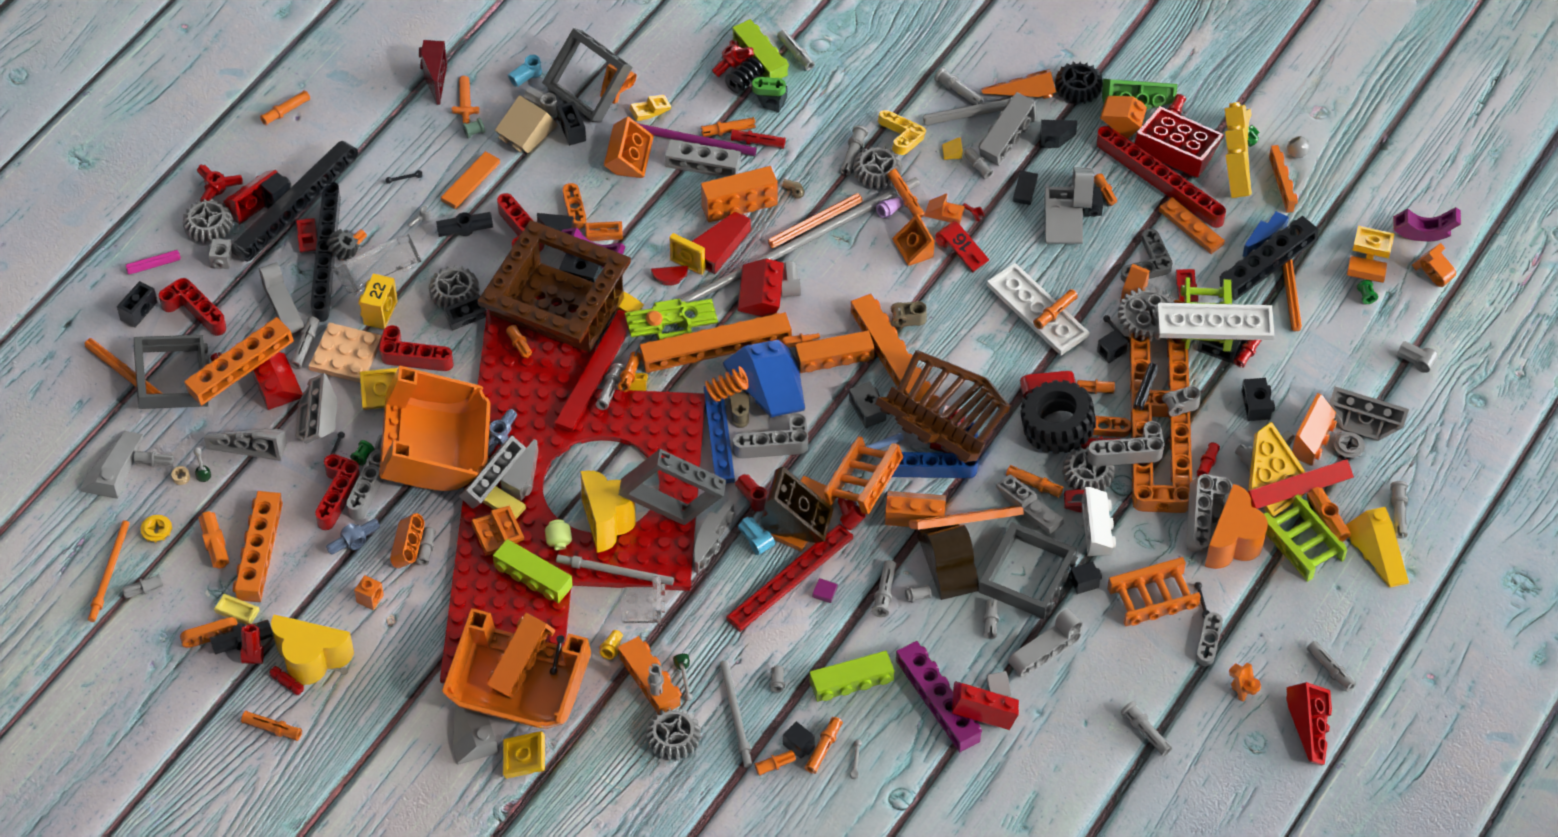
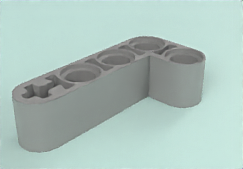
(1083, 187)
(279, 297)
(774, 442)
(1129, 450)
(365, 484)
(1195, 540)
(1047, 645)

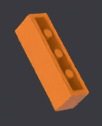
(834, 351)
(637, 659)

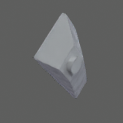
(256, 443)
(112, 469)
(472, 736)

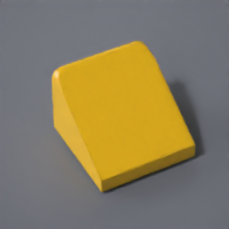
(952, 149)
(640, 382)

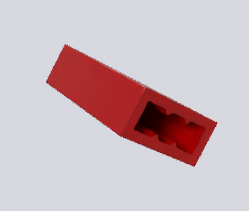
(723, 239)

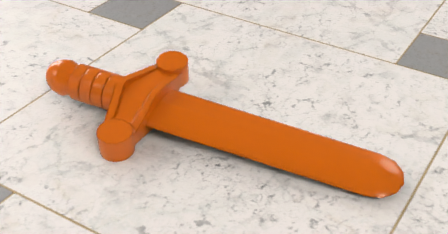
(465, 108)

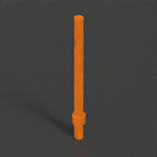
(97, 602)

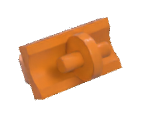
(1244, 681)

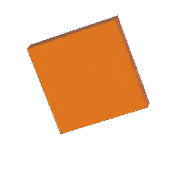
(1367, 269)

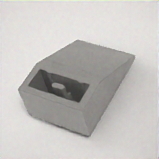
(1062, 220)

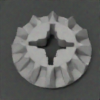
(1343, 440)

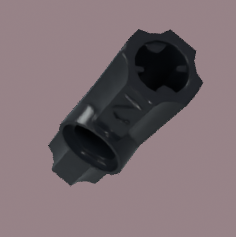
(464, 224)
(233, 638)

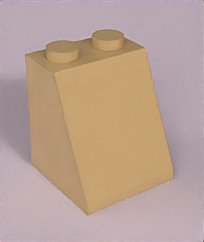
(525, 125)

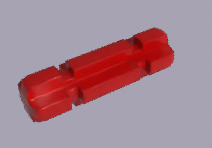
(286, 680)

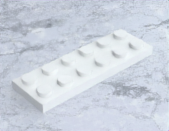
(1029, 301)
(1215, 321)

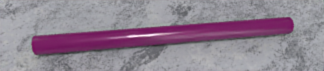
(685, 137)

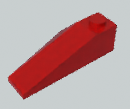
(1310, 710)

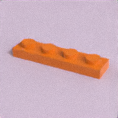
(1281, 174)
(1191, 225)

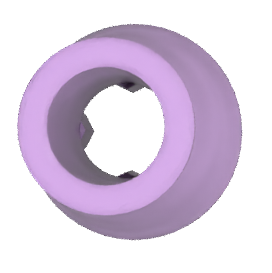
(888, 207)

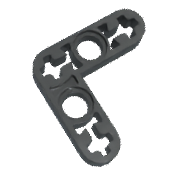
(1155, 259)

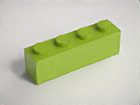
(750, 35)
(532, 571)
(851, 676)

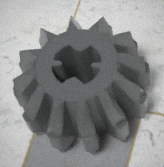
(343, 245)

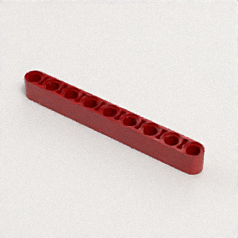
(1161, 176)

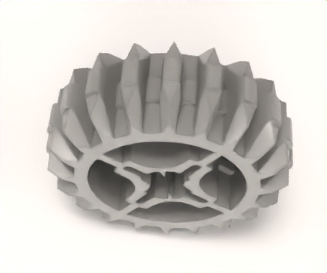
(874, 164)
(218, 222)
(452, 283)
(1086, 473)
(676, 740)

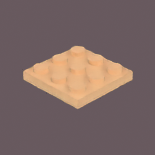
(345, 352)

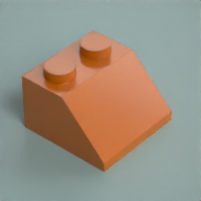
(1123, 114)

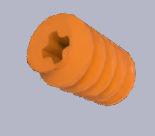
(727, 386)

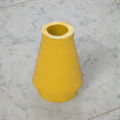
(609, 647)

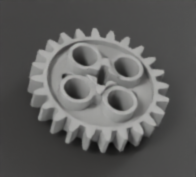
(1140, 315)

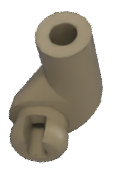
(795, 187)

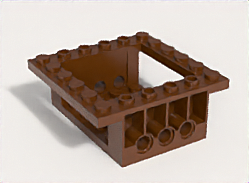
(524, 277)

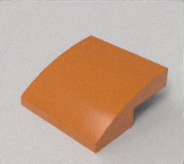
(496, 528)

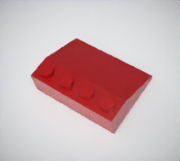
(1178, 141)

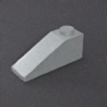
(520, 477)

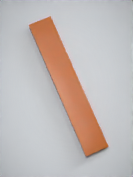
(965, 517)

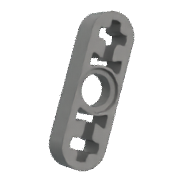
(1206, 631)

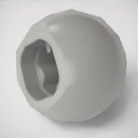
(1298, 147)

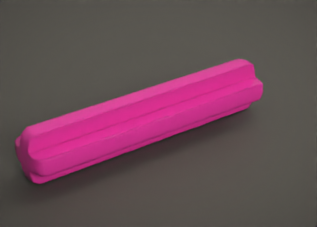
(153, 262)

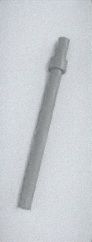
(577, 562)
(743, 746)

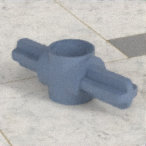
(501, 426)
(353, 536)

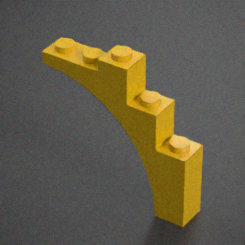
(1237, 145)

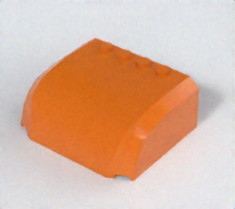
(433, 431)
(541, 699)

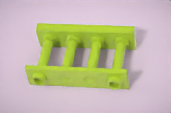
(1223, 292)
(1294, 552)

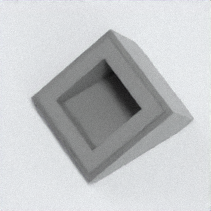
(999, 683)

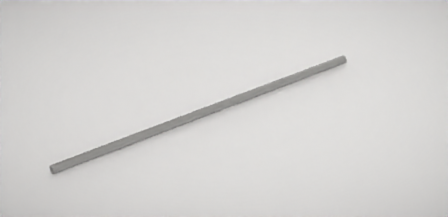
(804, 239)

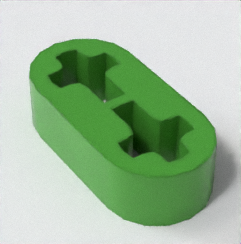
(768, 86)

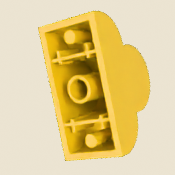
(605, 509)
(310, 648)

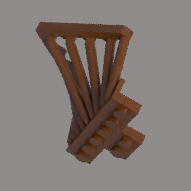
(936, 426)

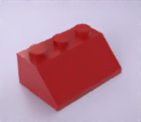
(248, 199)
(761, 287)
(277, 381)
(984, 705)

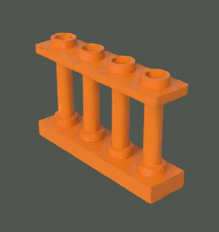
(875, 485)
(1156, 574)

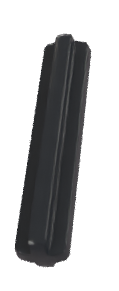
(1145, 386)

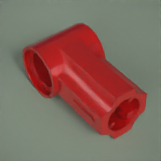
(752, 491)
(851, 513)
(251, 648)

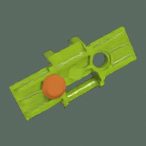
(670, 312)

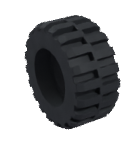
(1061, 435)

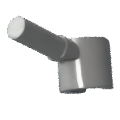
(423, 216)

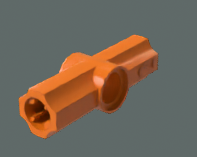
(1323, 506)
(213, 540)

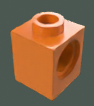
(369, 592)

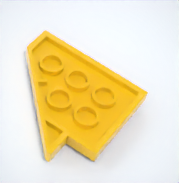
(1272, 463)

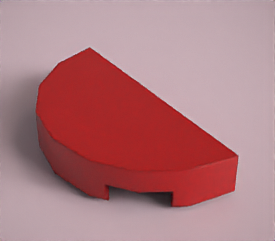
(670, 275)

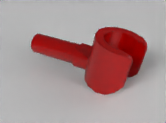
(976, 212)

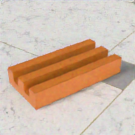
(605, 232)

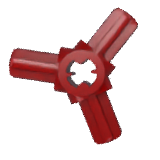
(732, 57)
(215, 182)

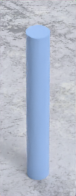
(886, 442)

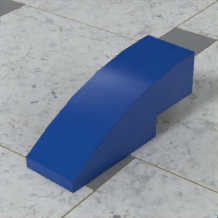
(1265, 231)

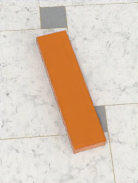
(470, 180)

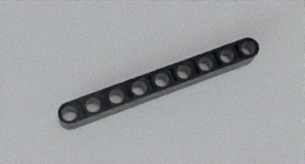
(294, 201)
(324, 261)

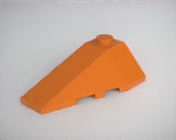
(1035, 85)

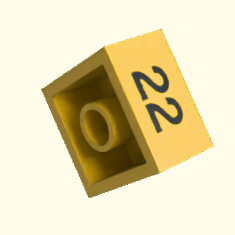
(378, 301)

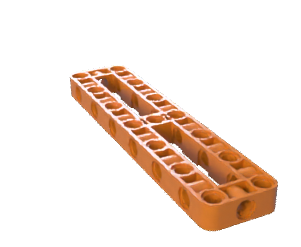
(1161, 497)

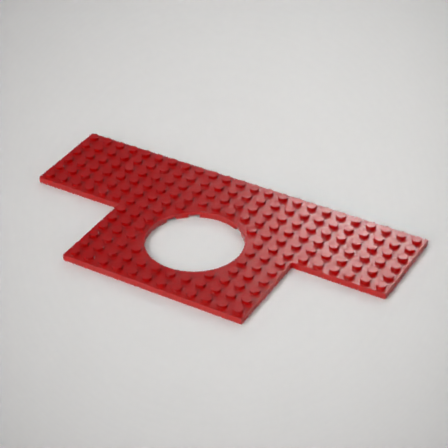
(537, 393)

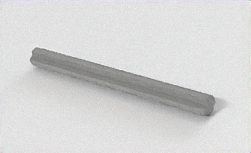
(964, 112)

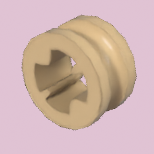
(176, 471)

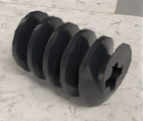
(743, 74)

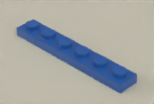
(719, 438)

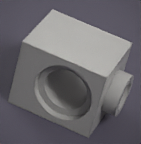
(220, 254)

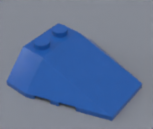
(771, 376)

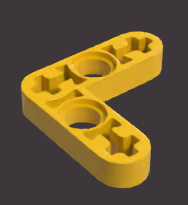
(910, 132)

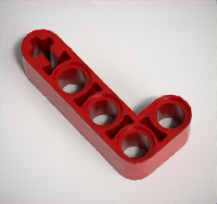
(514, 215)
(186, 294)
(413, 355)
(327, 511)

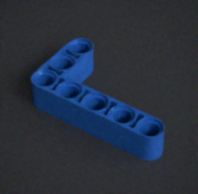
(935, 465)

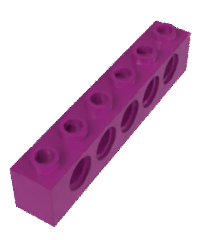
(938, 705)

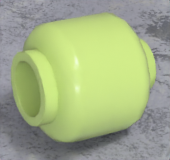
(558, 534)

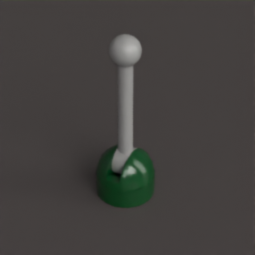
(202, 471)
(682, 662)

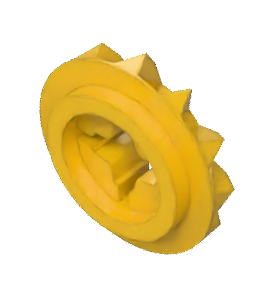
(148, 526)

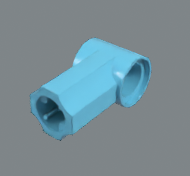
(527, 70)
(757, 537)

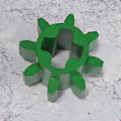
(1252, 135)

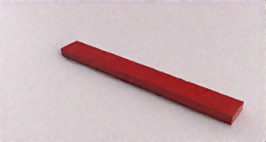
(593, 373)
(789, 578)

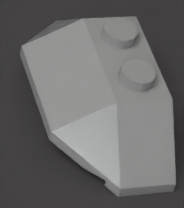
(316, 410)
(1366, 414)

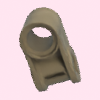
(910, 314)
(740, 409)

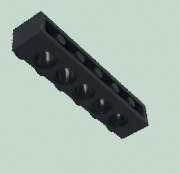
(1270, 256)

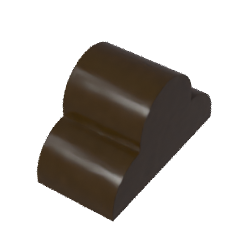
(795, 509)
(950, 559)

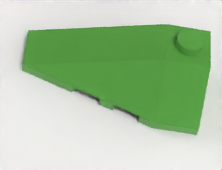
(1150, 93)

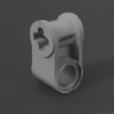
(1180, 402)

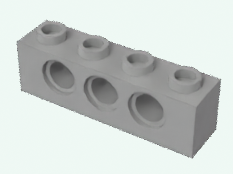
(702, 159)
(493, 472)

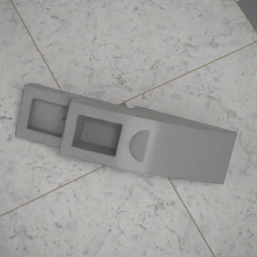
(1034, 510)
(709, 535)

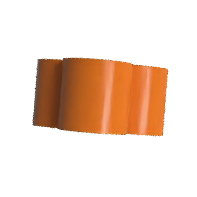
(1238, 532)

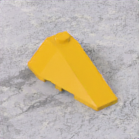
(1376, 539)

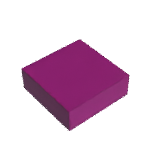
(825, 590)

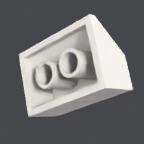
(1097, 522)

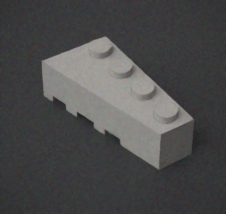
(1008, 128)

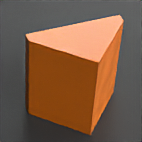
(914, 242)

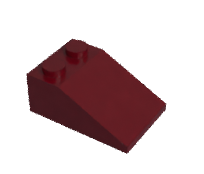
(434, 66)

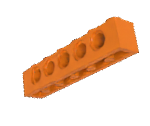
(239, 361)
(271, 505)

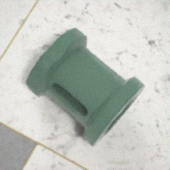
(473, 128)

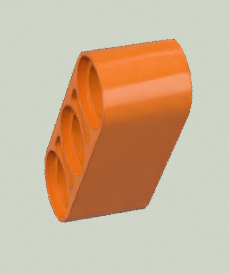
(407, 540)

